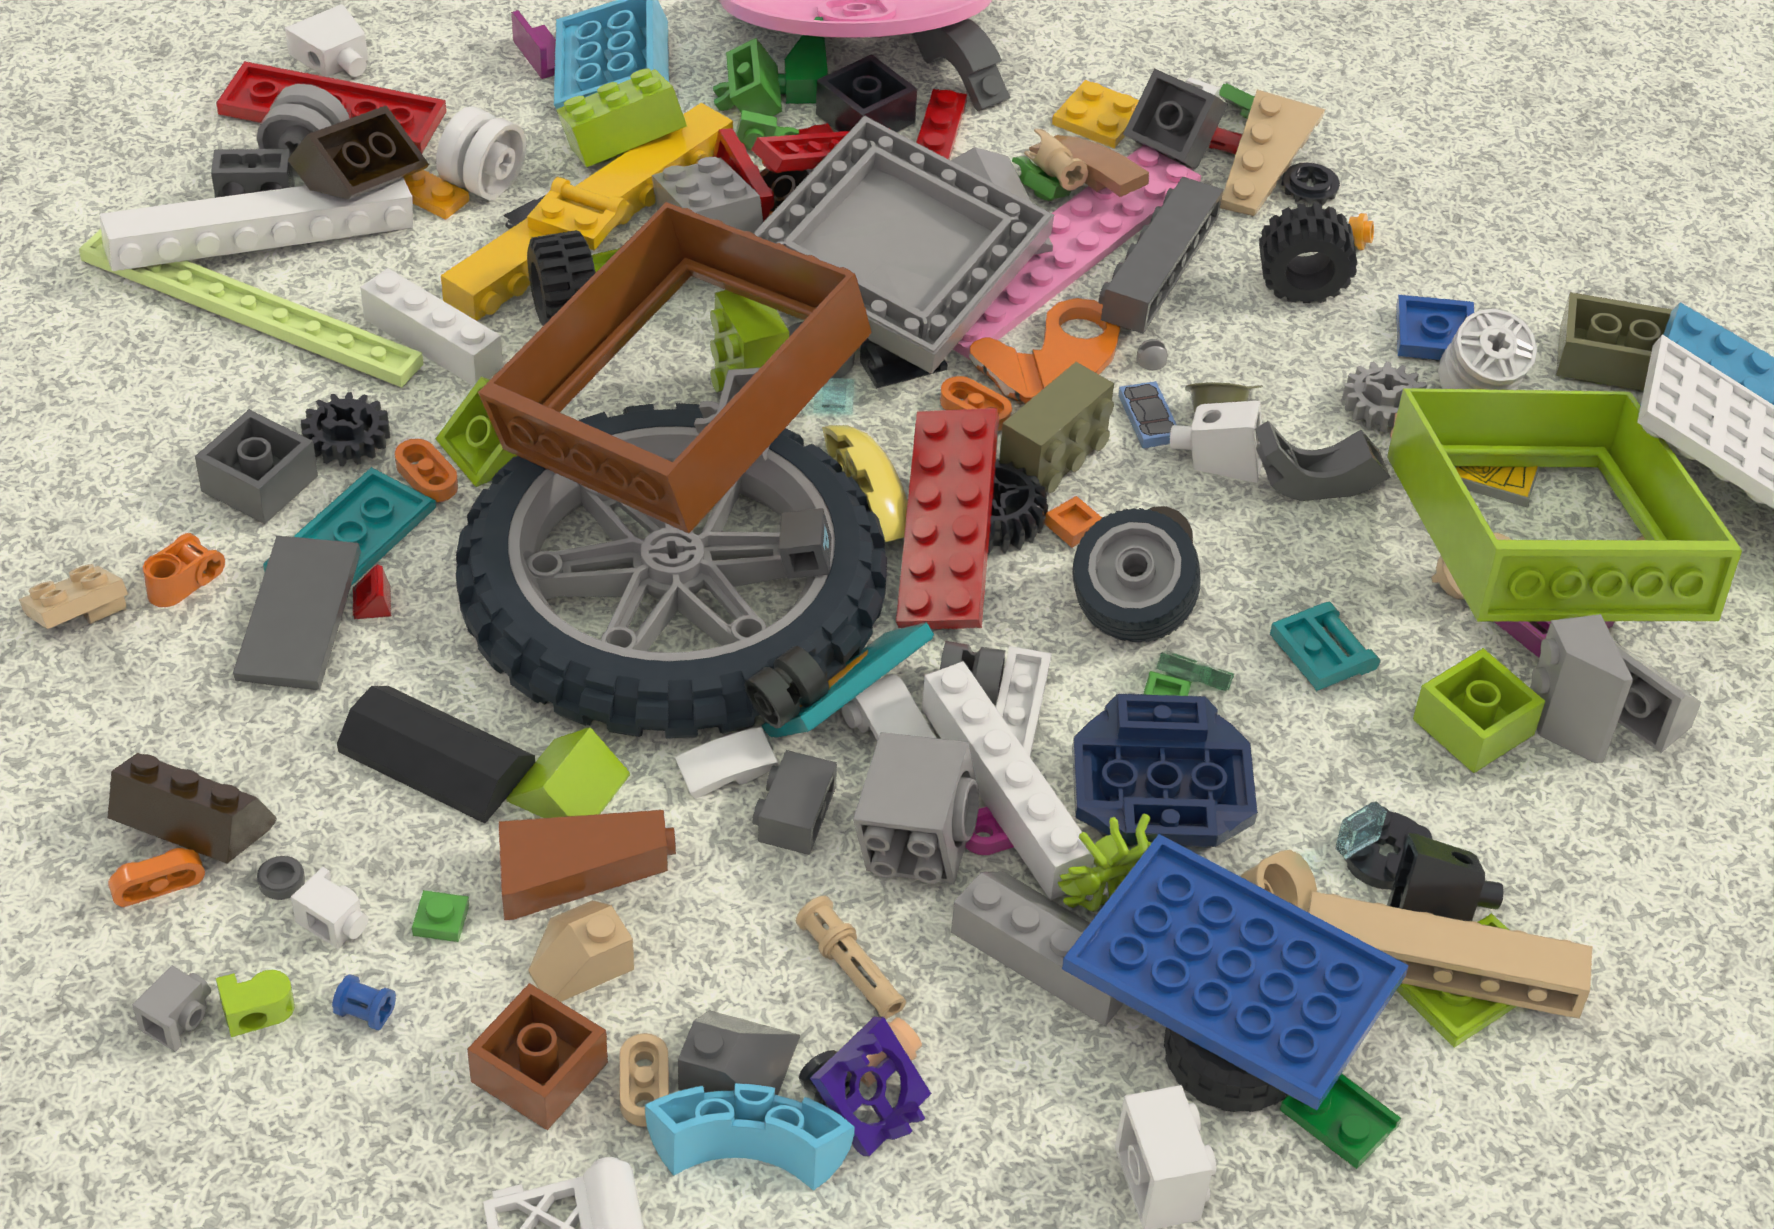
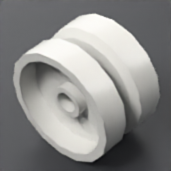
(481, 152)

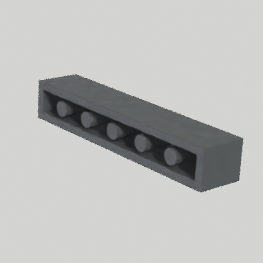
(1160, 255)

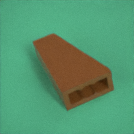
(578, 856)

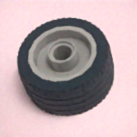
(1140, 546)

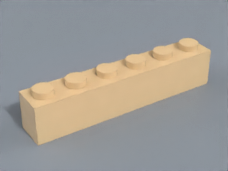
(1469, 956)

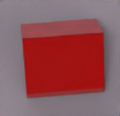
(372, 595)

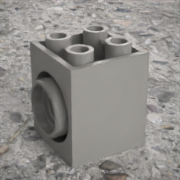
(917, 808)

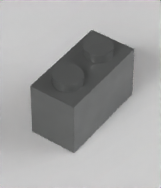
(795, 802)

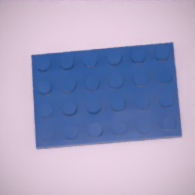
(1236, 970)

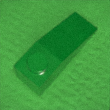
(803, 68)

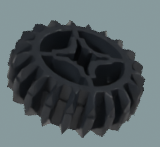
(1017, 507)

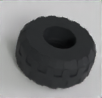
(1215, 1079)

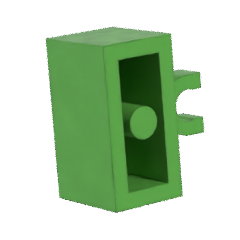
(751, 81)

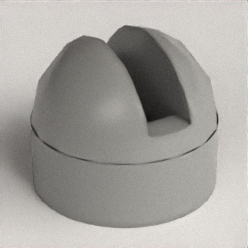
(1152, 355)

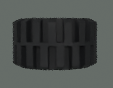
(1303, 232)
(557, 270)

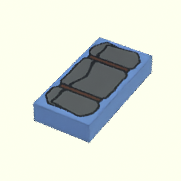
(1147, 413)

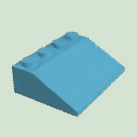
(608, 46)

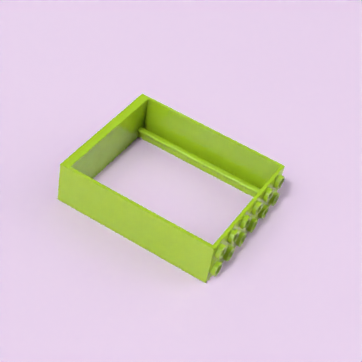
(1670, 576)

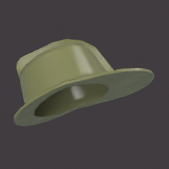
(1218, 393)

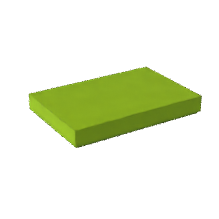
(1453, 1014)

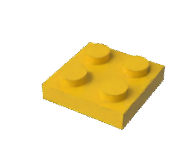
(1096, 113)

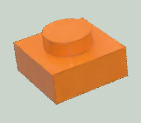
(1071, 520)

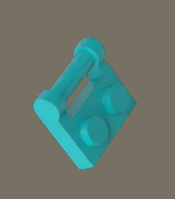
(1316, 652)

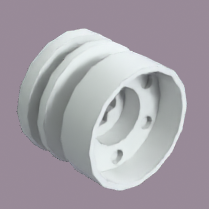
(1488, 353)

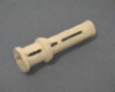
(842, 938)

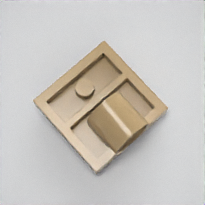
(87, 592)

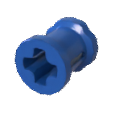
(363, 1001)

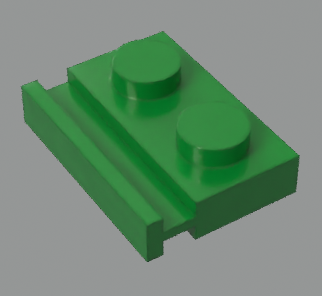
(1346, 1121)

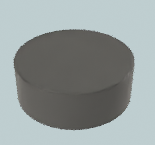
(280, 877)

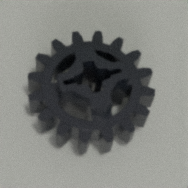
(346, 428)

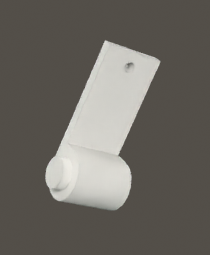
(887, 709)

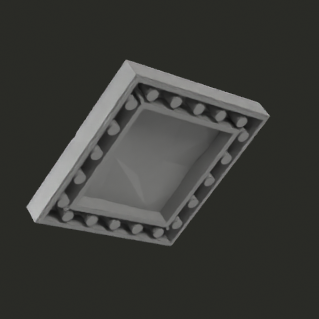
(917, 234)

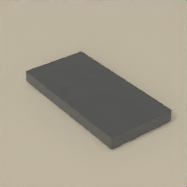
(297, 612)

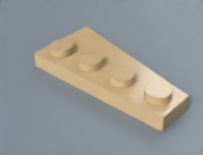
(1266, 149)

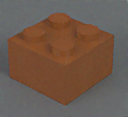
(538, 1056)

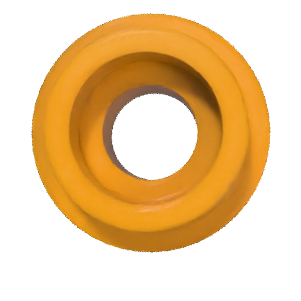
(1362, 230)

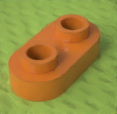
(974, 397)
(432, 474)
(156, 876)

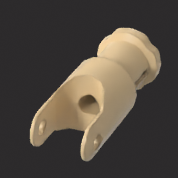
(1058, 162)

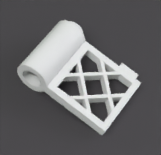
(603, 1196)

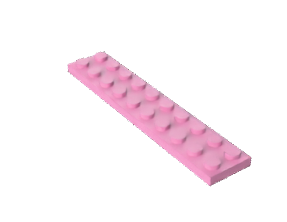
(1081, 237)

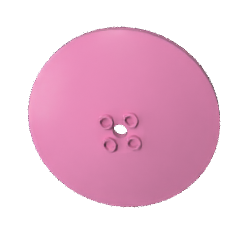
(853, 17)

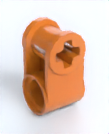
(179, 570)

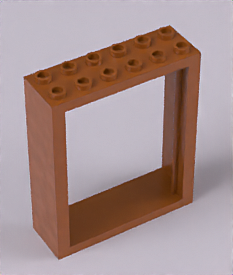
(616, 303)

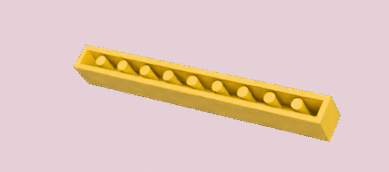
(501, 268)

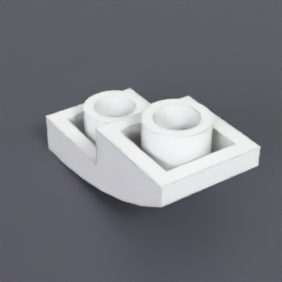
(729, 758)

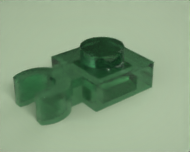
(1194, 670)

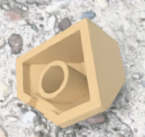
(582, 951)

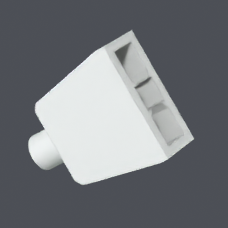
(329, 42)
(1223, 439)

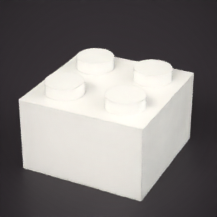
(1164, 1157)

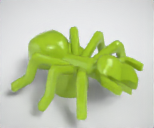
(1112, 864)

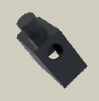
(1442, 881)

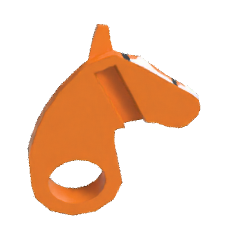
(1025, 375)

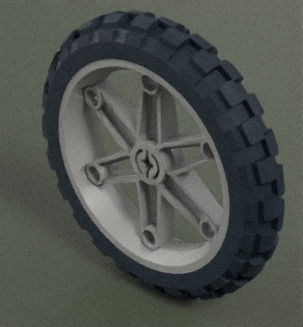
(615, 679)

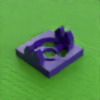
(852, 1058)

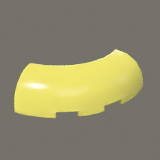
(873, 473)

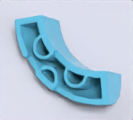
(749, 1124)

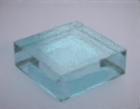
(835, 397)
(1360, 829)

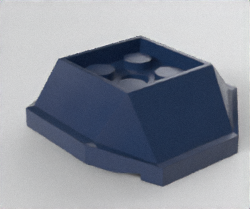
(1164, 761)

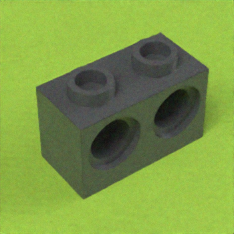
(250, 171)

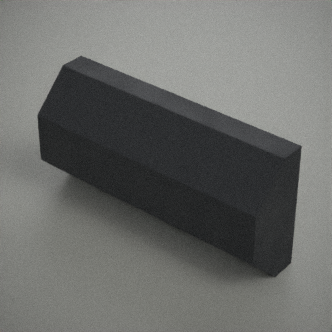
(432, 751)

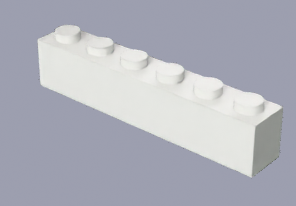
(1006, 777)

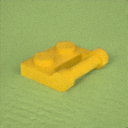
(557, 216)

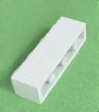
(431, 327)

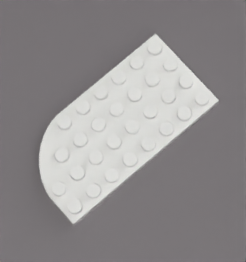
(1710, 419)

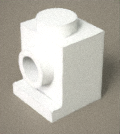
(328, 909)

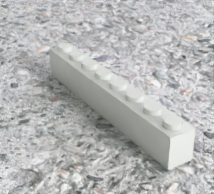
(249, 223)

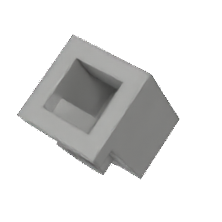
(172, 1006)

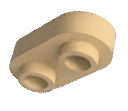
(645, 1081)

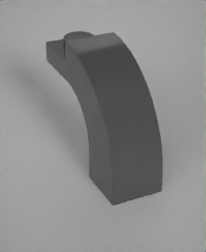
(972, 56)
(1322, 473)

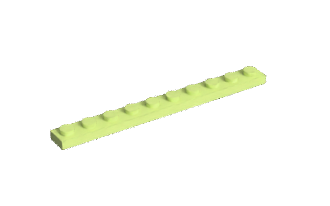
(270, 315)

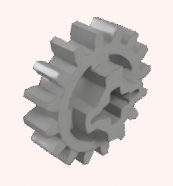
(1377, 393)

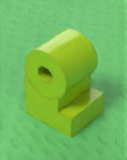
(256, 1002)

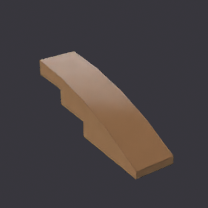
(1104, 166)

